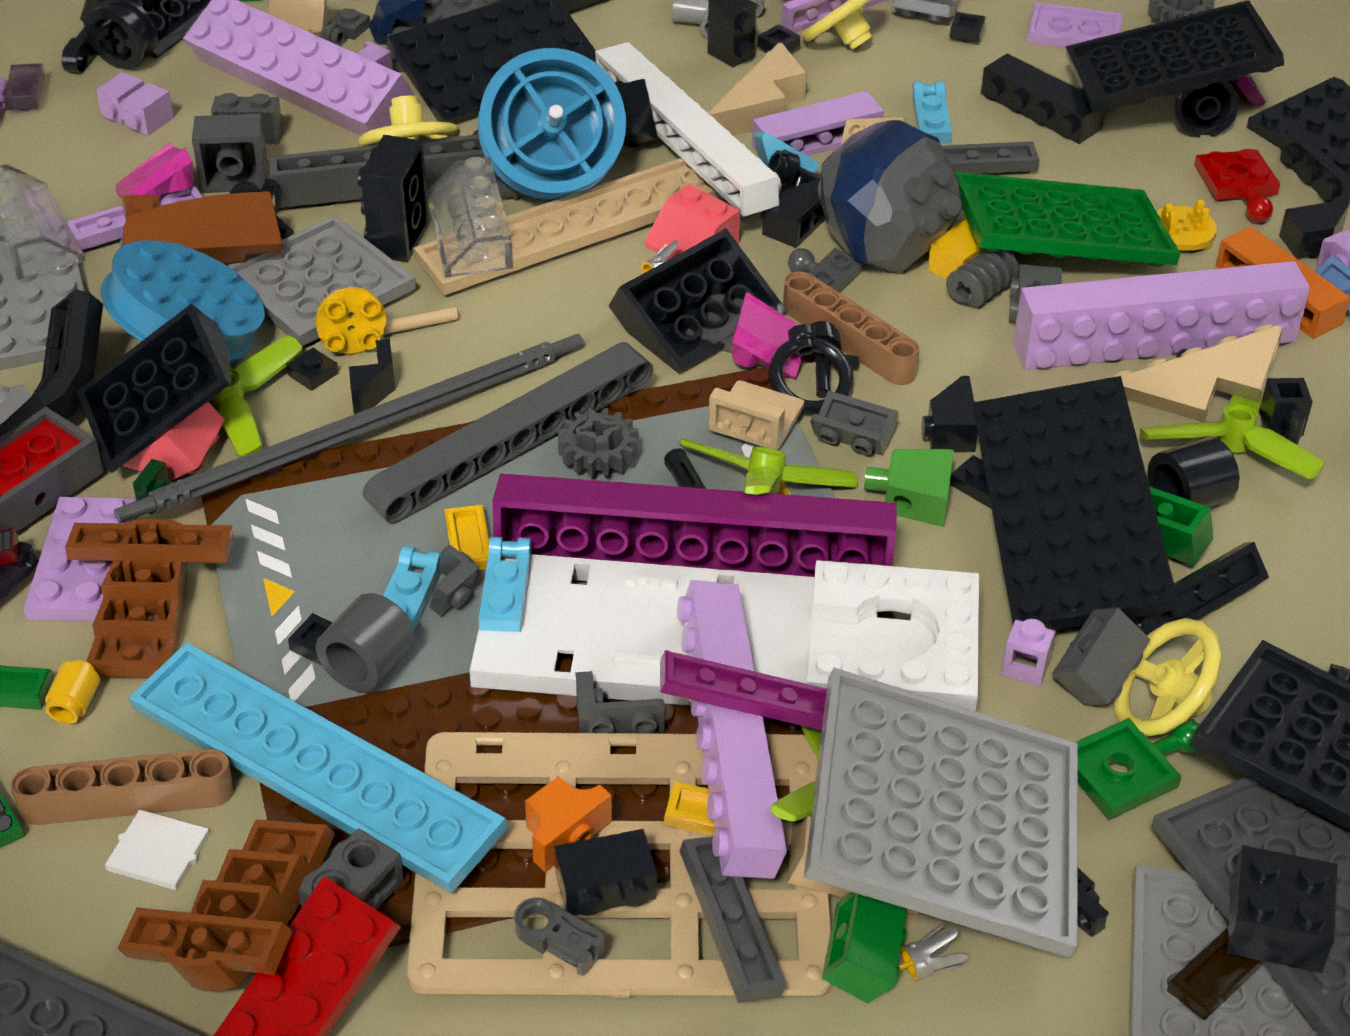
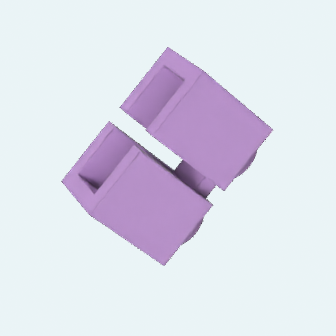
(135, 104)

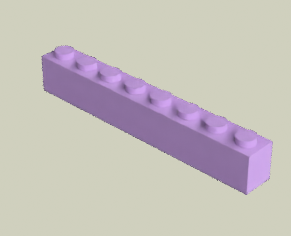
(732, 741)

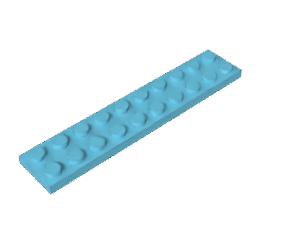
(320, 765)

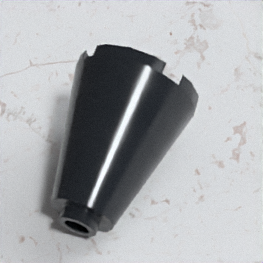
(1207, 109)

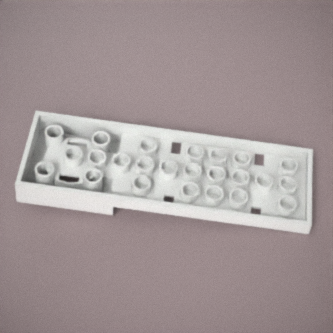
(792, 623)

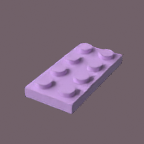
(70, 587)

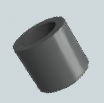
(365, 642)

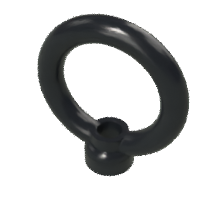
(802, 342)

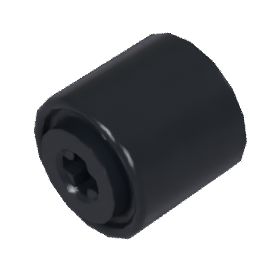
(1196, 471)

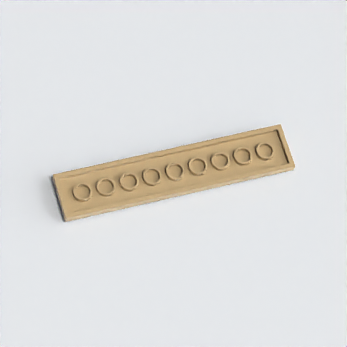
(577, 220)

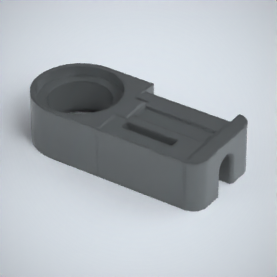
(562, 936)

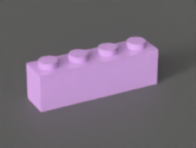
(818, 125)

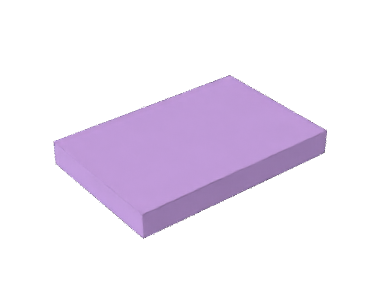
(1070, 25)

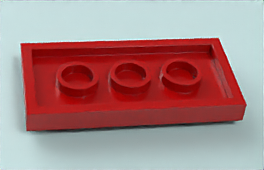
(321, 970)

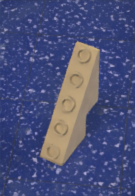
(762, 91)
(1190, 382)

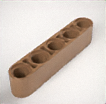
(861, 332)
(122, 786)

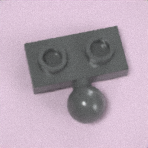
(835, 269)

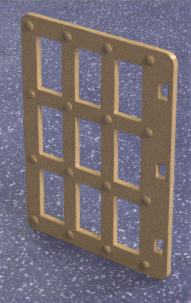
(587, 760)

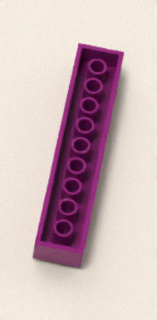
(691, 525)

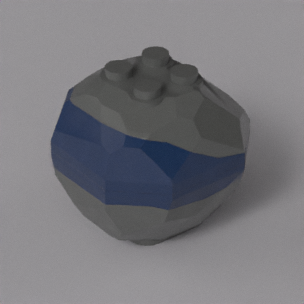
(889, 194)

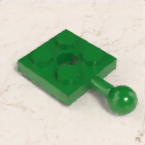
(1127, 746)

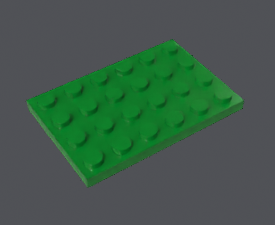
(1065, 219)

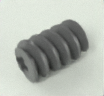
(982, 277)

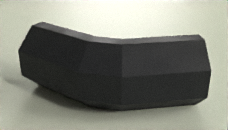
(67, 359)

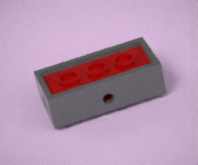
(43, 462)

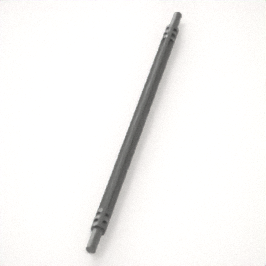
(345, 429)

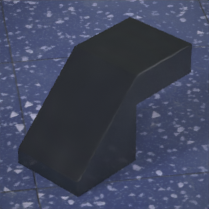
(373, 381)

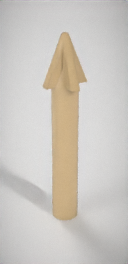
(420, 320)

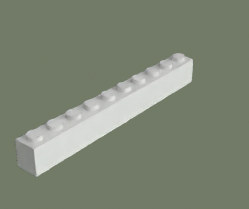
(696, 135)

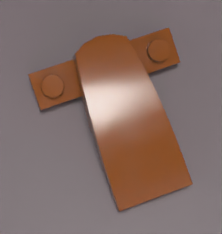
(214, 225)
(143, 587)
(241, 916)

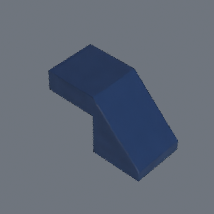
(388, 11)

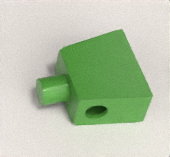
(916, 482)

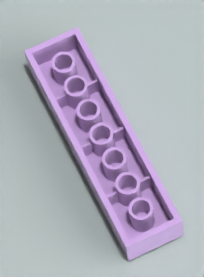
(296, 65)
(1155, 313)

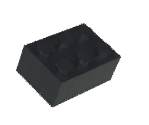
(395, 196)

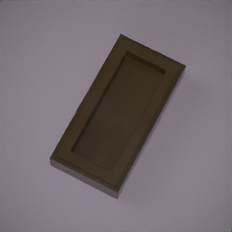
(1212, 977)

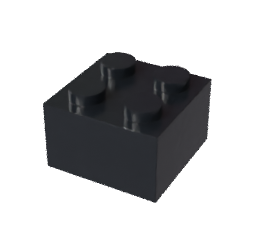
(1282, 909)

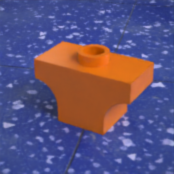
(564, 816)

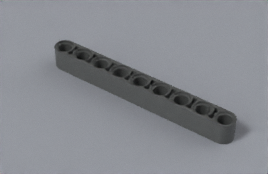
(505, 432)

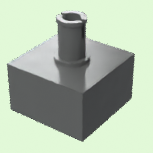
(229, 151)

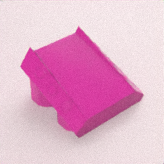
(162, 173)
(759, 334)

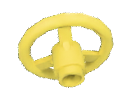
(846, 20)
(408, 122)
(1174, 680)

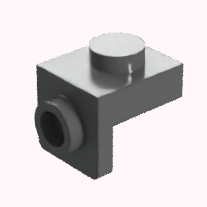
(458, 583)

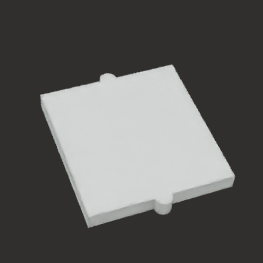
(157, 849)

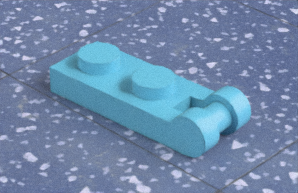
(932, 109)
(505, 585)
(413, 589)

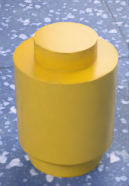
(71, 691)

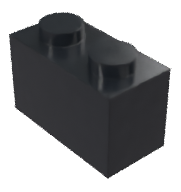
(731, 30)
(605, 873)

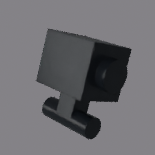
(1286, 407)

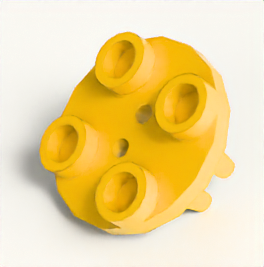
(1189, 226)
(367, 320)

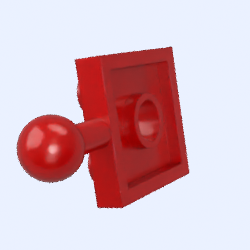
(1240, 176)

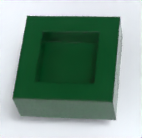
(151, 478)

